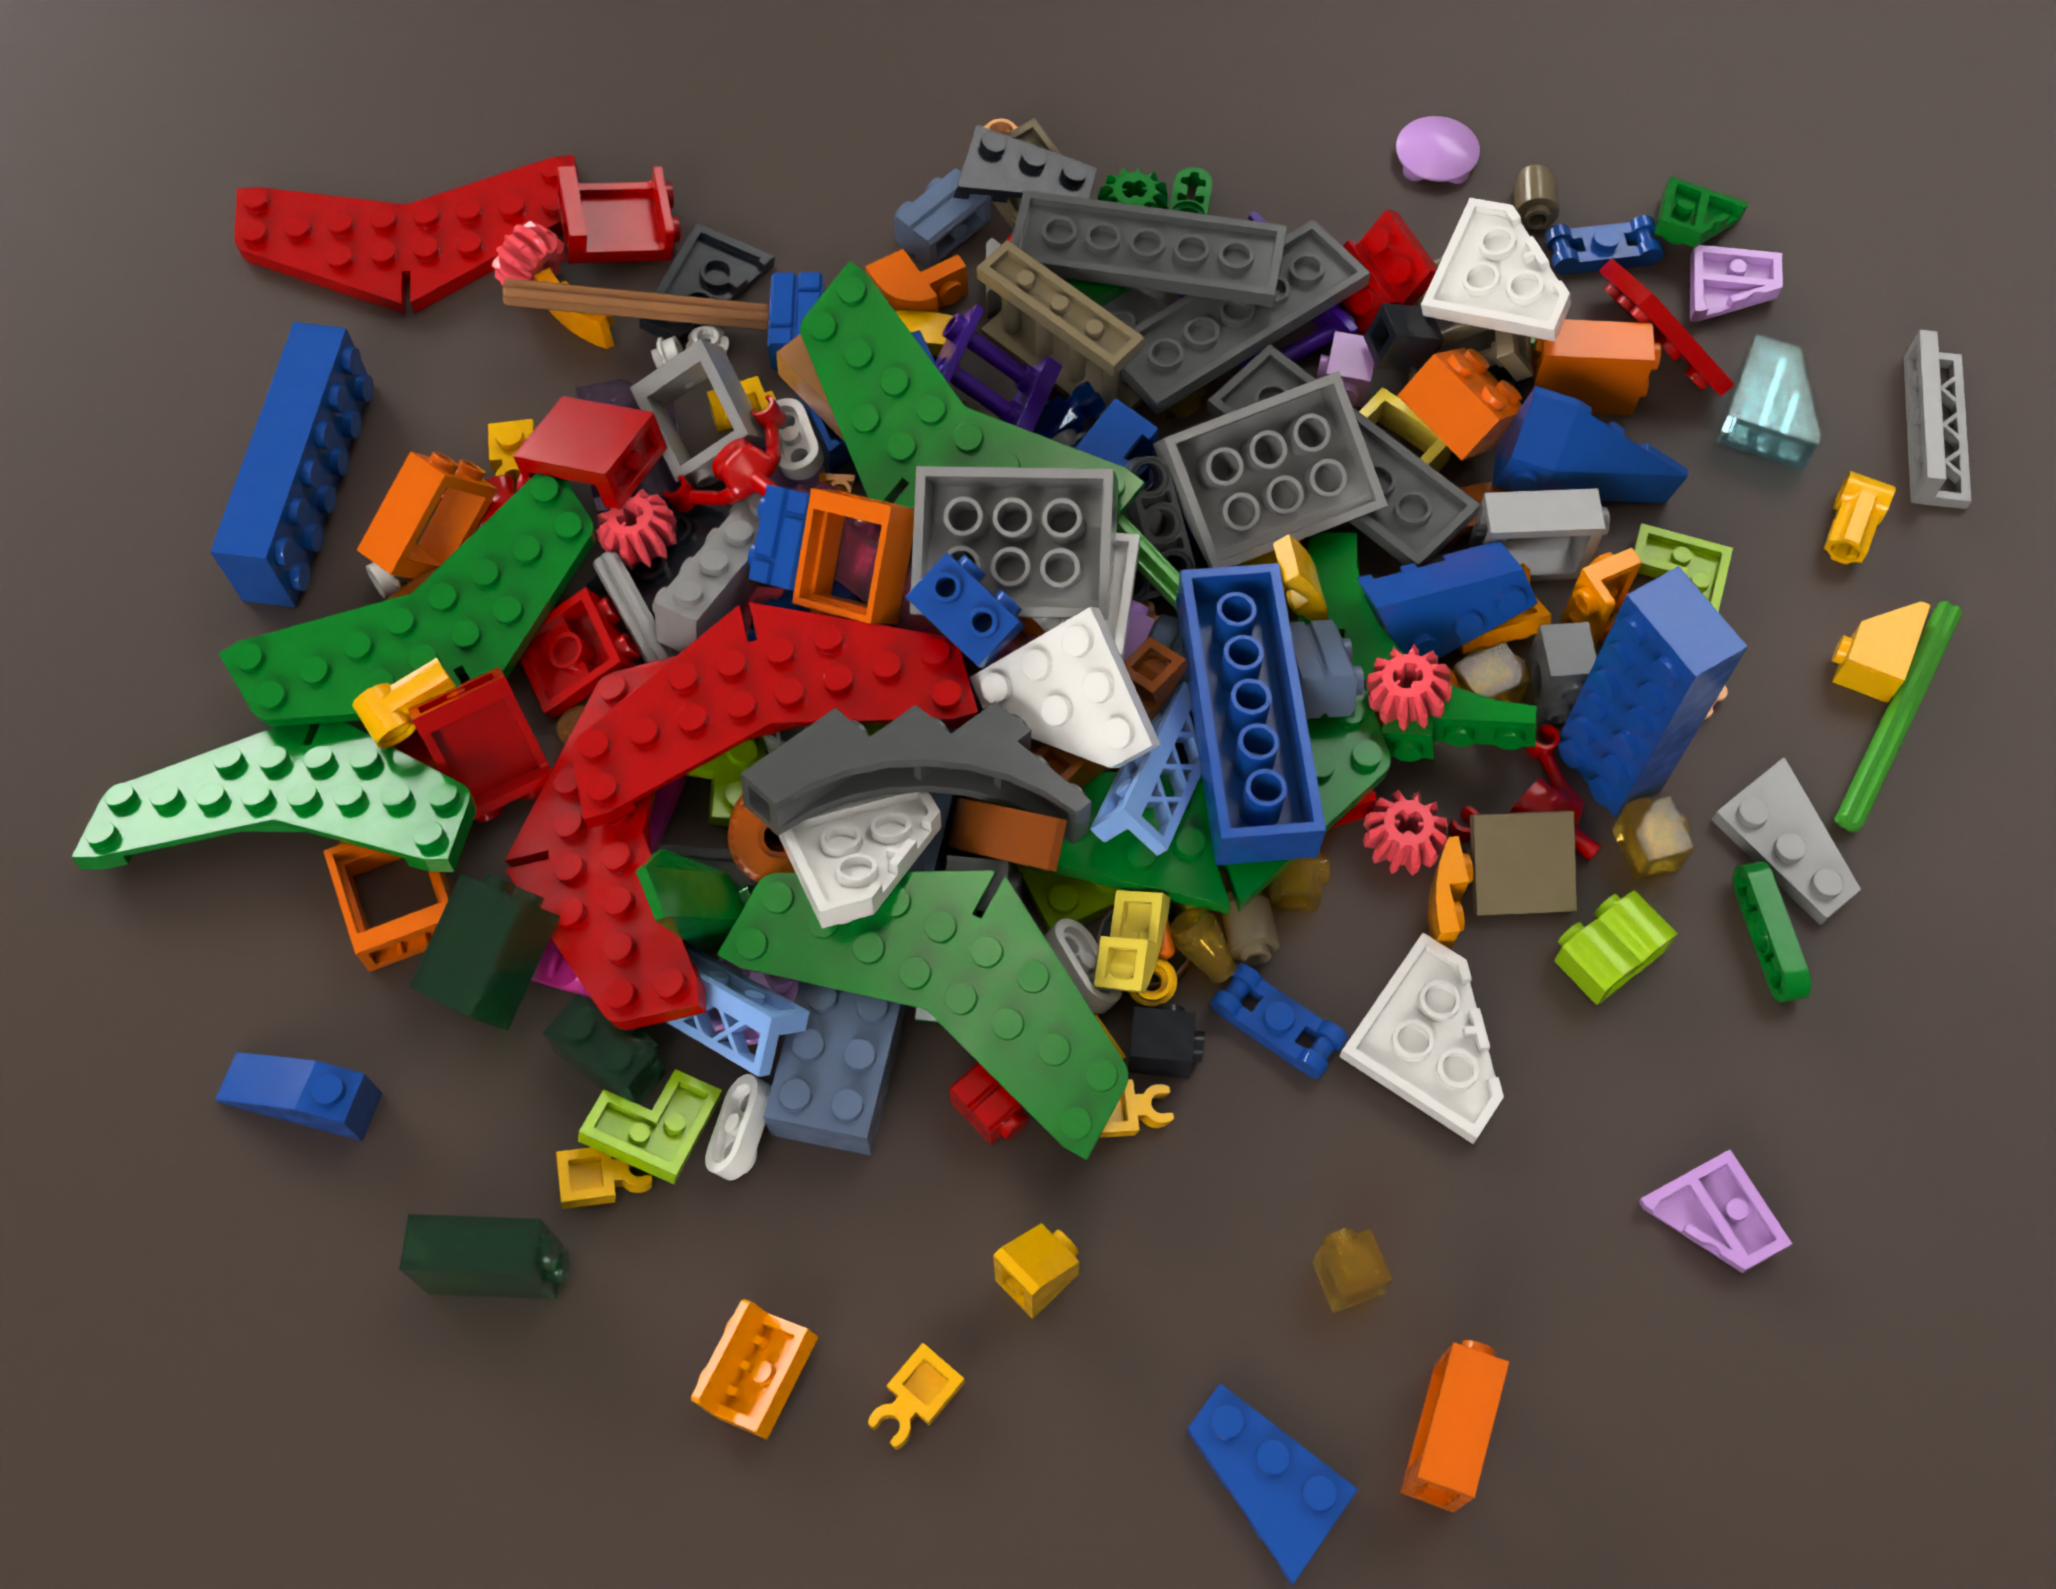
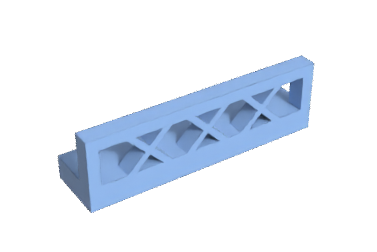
(1140, 785)
(740, 1005)

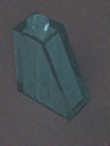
(1772, 406)

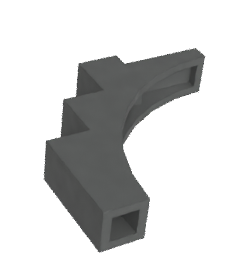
(914, 753)

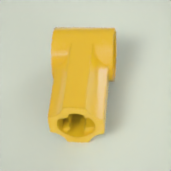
(1859, 509)
(386, 705)

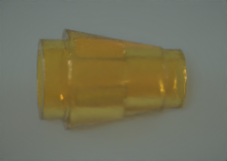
(1203, 943)

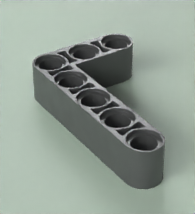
(1174, 539)

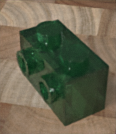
(604, 1053)

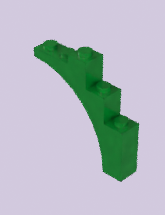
(1466, 717)

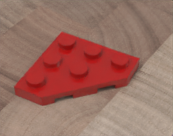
(1672, 336)

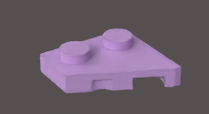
(1731, 280)
(1720, 1213)

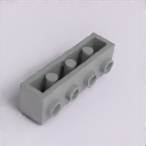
(710, 581)

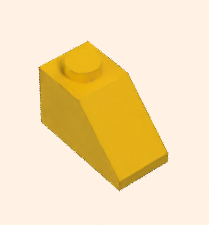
(1880, 652)
(1036, 1267)

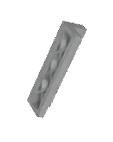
(1926, 425)

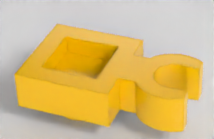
(504, 442)
(1137, 1107)
(591, 1177)
(921, 1389)

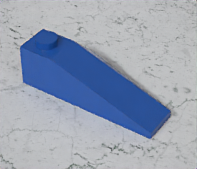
(1564, 447)

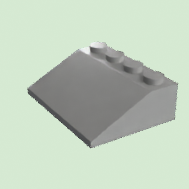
(1272, 472)
(1030, 530)

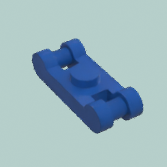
(1602, 243)
(1278, 1022)

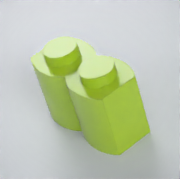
(1614, 946)

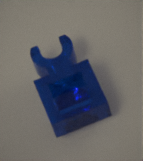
(1068, 414)

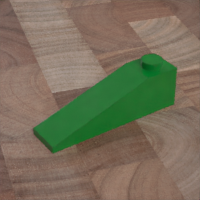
(692, 898)

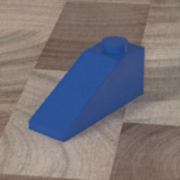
(301, 1093)

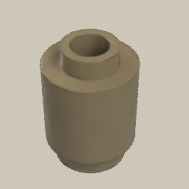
(1536, 197)
(1251, 931)

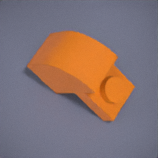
(915, 290)

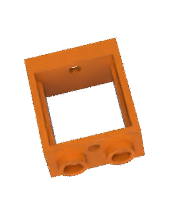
(408, 506)
(821, 550)
(390, 940)
(1455, 1426)

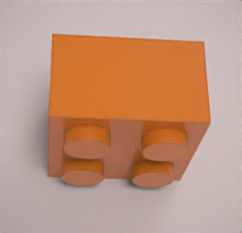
(1462, 401)

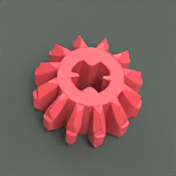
(528, 252)
(638, 529)
(1409, 687)
(1405, 832)

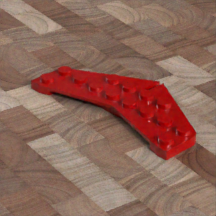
(379, 245)
(742, 690)
(589, 878)

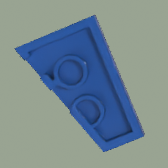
(1273, 1479)

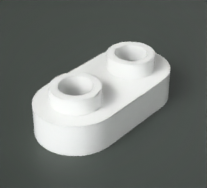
(798, 442)
(1079, 957)
(738, 1128)

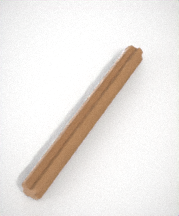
(635, 304)

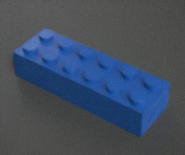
(293, 466)
(1649, 690)
(1249, 715)

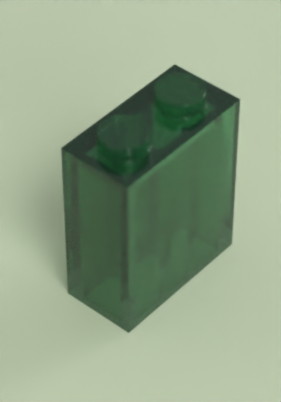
(485, 949)
(483, 1256)

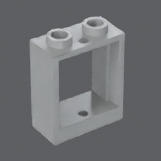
(678, 377)
(1544, 529)

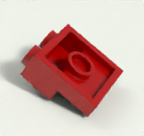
(1396, 265)
(575, 651)

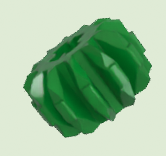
(1135, 189)

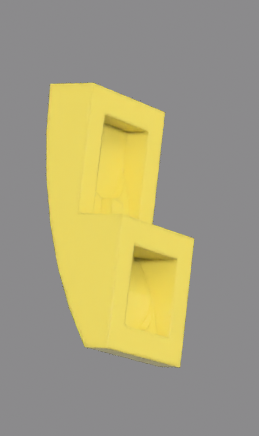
(1135, 940)

